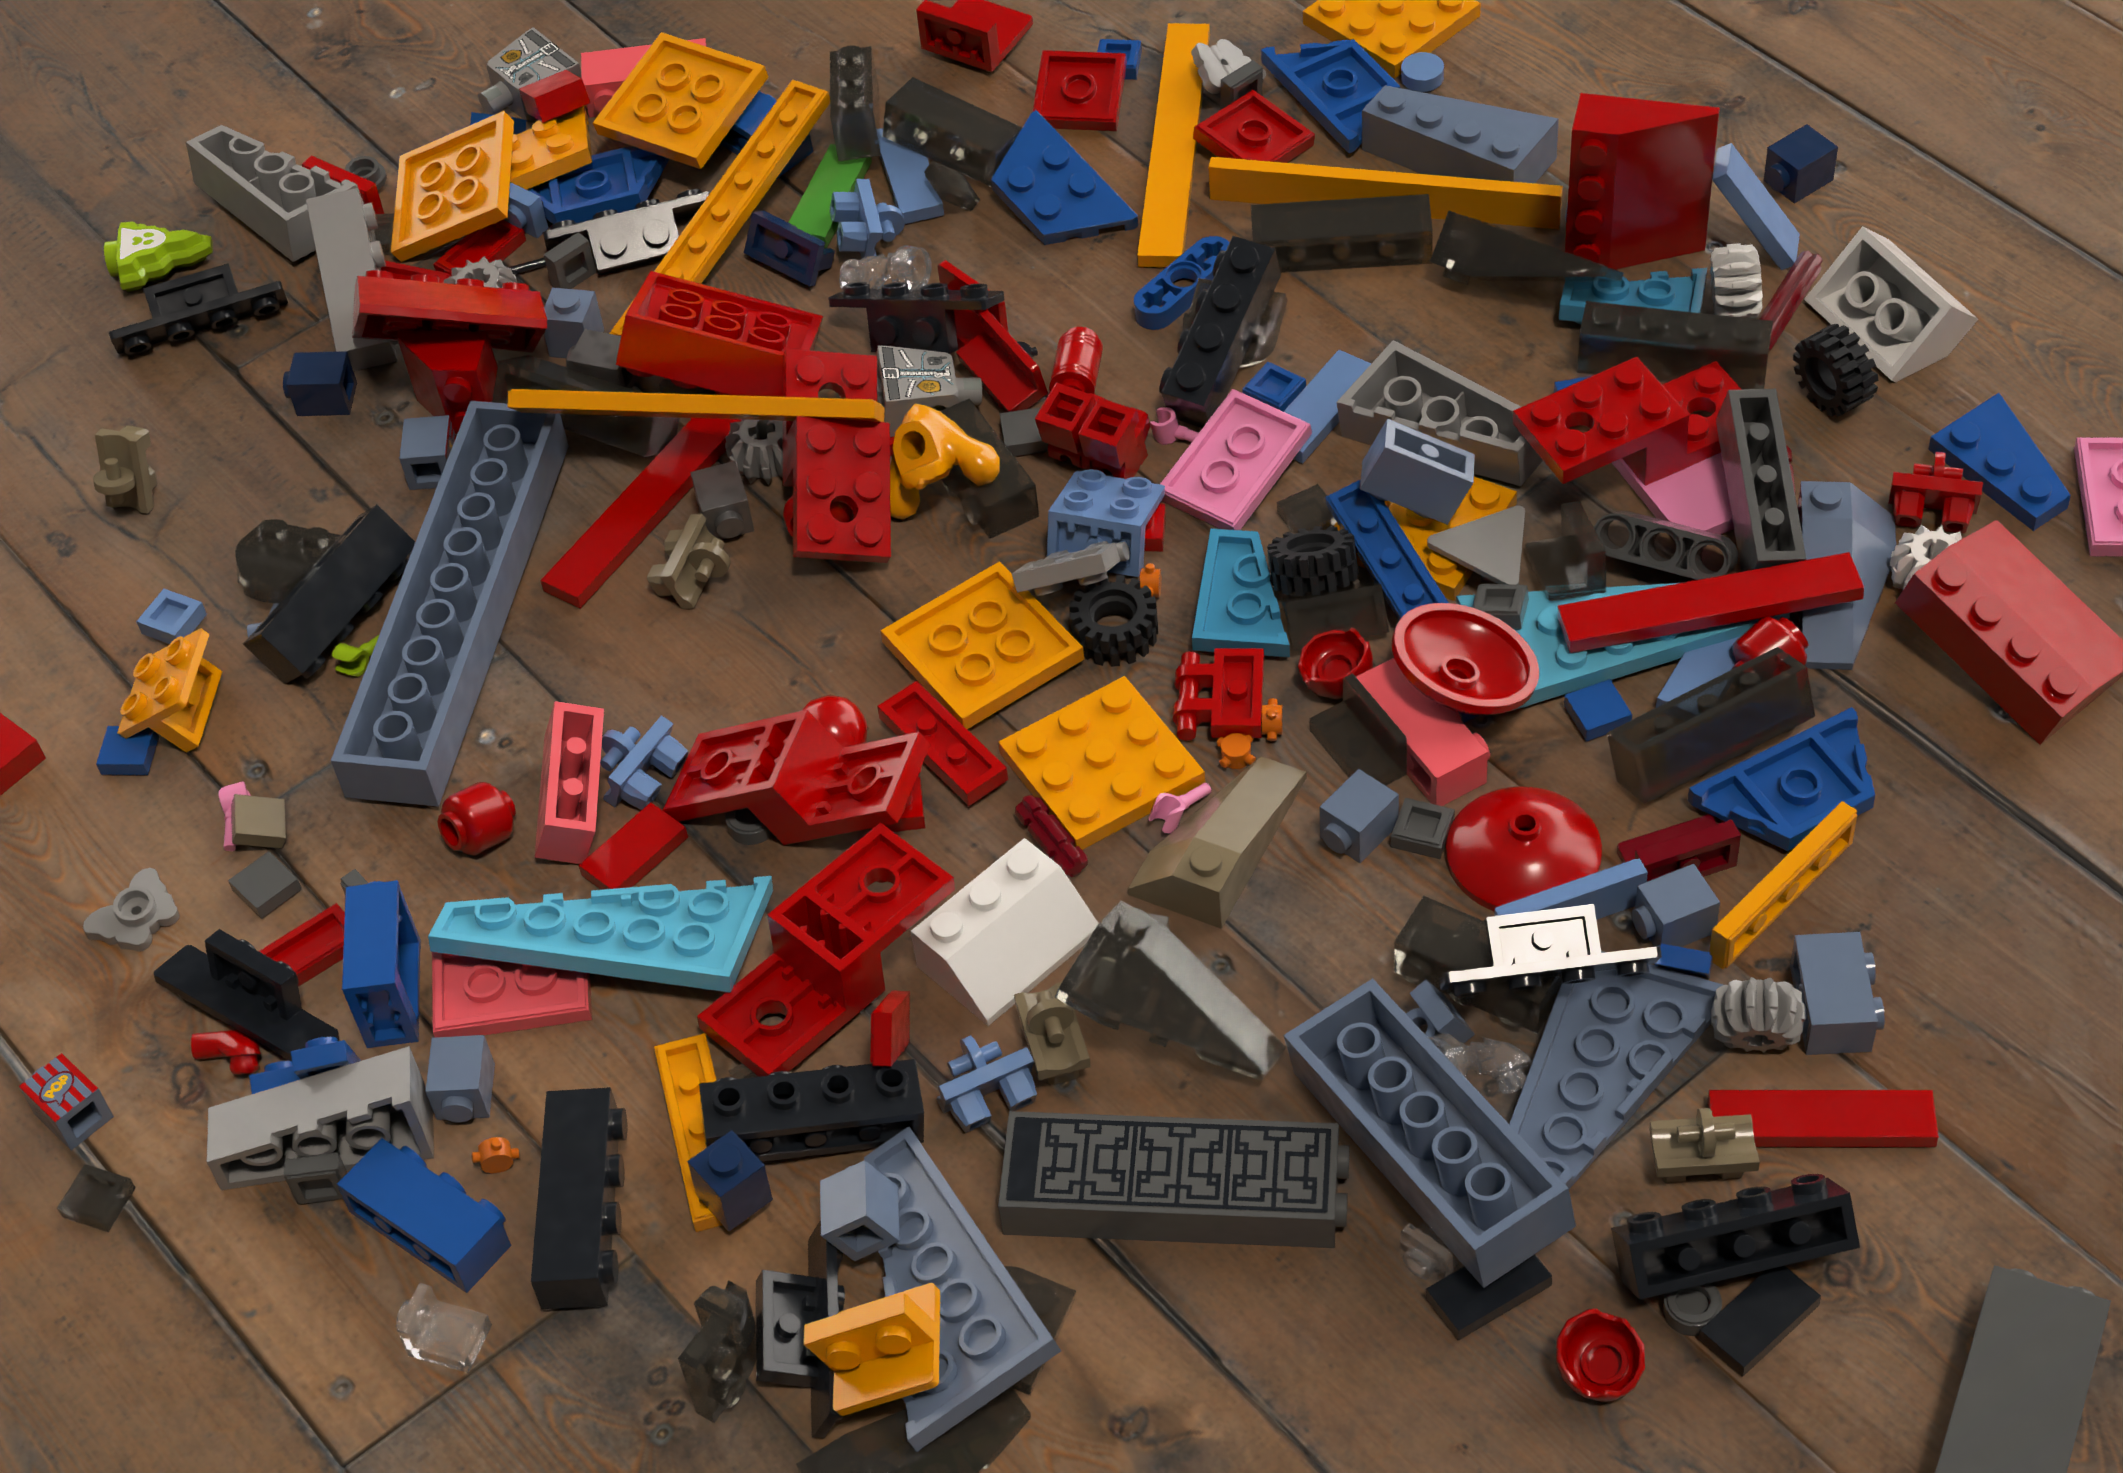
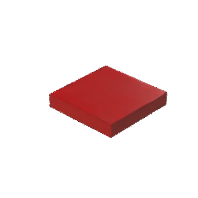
(1080, 89)
(1253, 131)

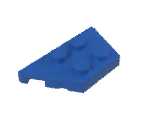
(1331, 83)
(610, 182)
(1056, 187)
(1792, 784)

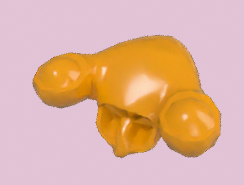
(927, 450)

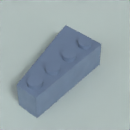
(1458, 136)

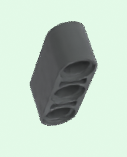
(1689, 545)

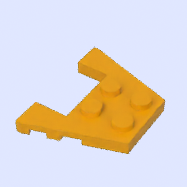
(551, 149)

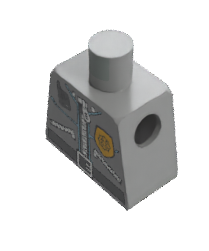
(520, 64)
(920, 378)

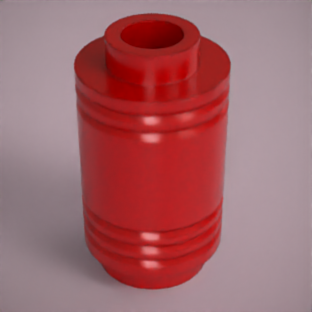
(1077, 360)

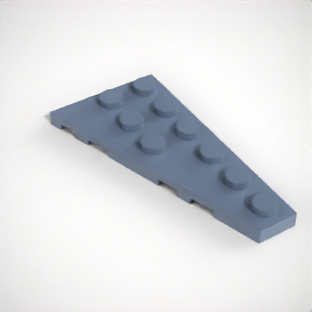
(1604, 1058)
(985, 1321)

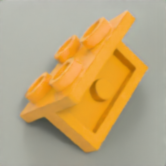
(172, 692)
(880, 1348)

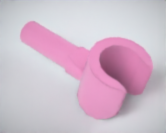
(1168, 430)
(226, 796)
(1172, 807)

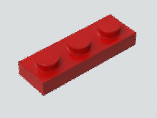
(953, 749)

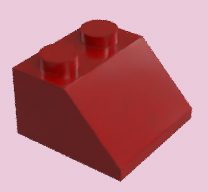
(449, 370)

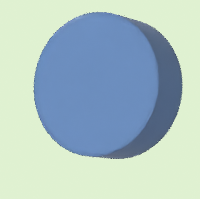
(1422, 72)

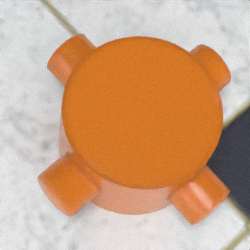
(1152, 579)
(1272, 719)
(1236, 751)
(495, 1155)

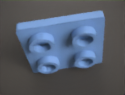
(1104, 509)

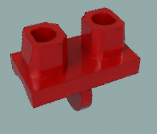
(1934, 489)

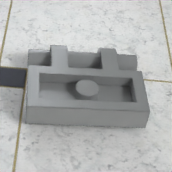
(1085, 565)

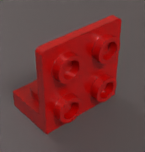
(971, 31)

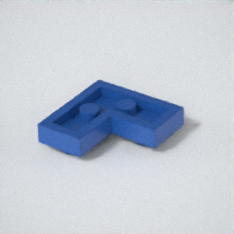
(318, 1057)

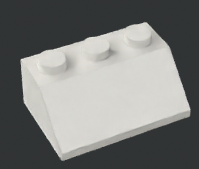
(1890, 306)
(1003, 932)

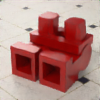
(1093, 431)

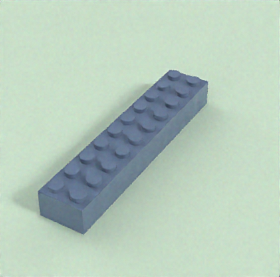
(450, 607)

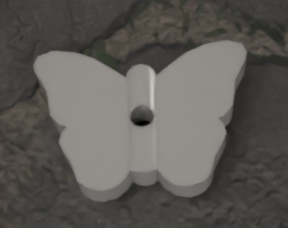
(1217, 62)
(134, 913)

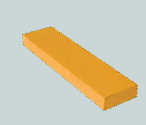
(1782, 885)
(681, 1069)

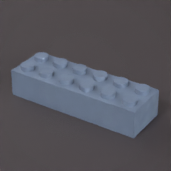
(1430, 1132)

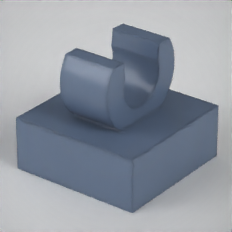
(1438, 1013)

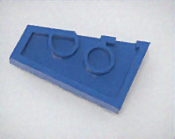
(2001, 454)

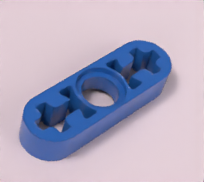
(1176, 299)

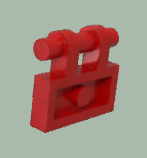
(1236, 693)

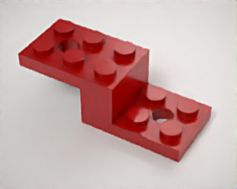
(1629, 420)
(836, 461)
(797, 777)
(826, 952)

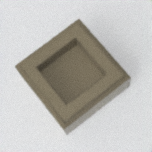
(258, 821)

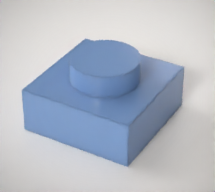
(526, 211)
(171, 616)

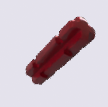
(1051, 835)

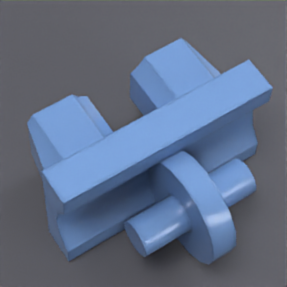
(863, 221)
(629, 778)
(965, 1094)

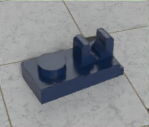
(787, 248)

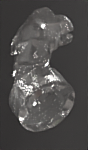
(906, 265)
(1487, 1058)

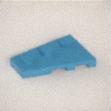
(1657, 292)
(1237, 597)

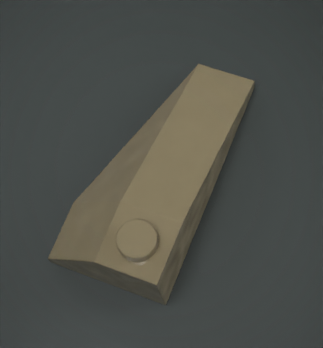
(1216, 850)

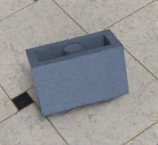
(1417, 472)
(1836, 993)

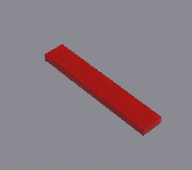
(636, 511)
(1710, 602)

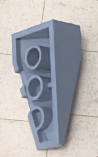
(1833, 522)

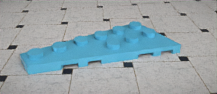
(1568, 672)
(618, 932)

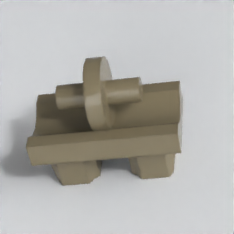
(124, 468)
(692, 560)
(1052, 1035)
(1704, 1146)

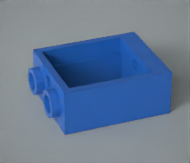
(381, 964)

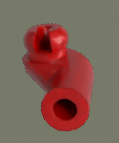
(227, 1044)

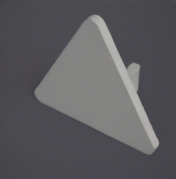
(1486, 545)

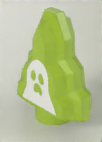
(152, 252)

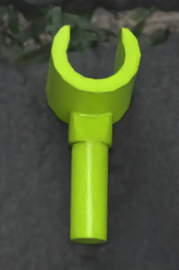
(354, 659)

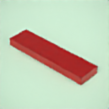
(1833, 1117)

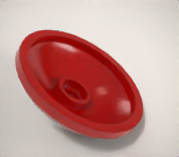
(1465, 659)
(1503, 864)

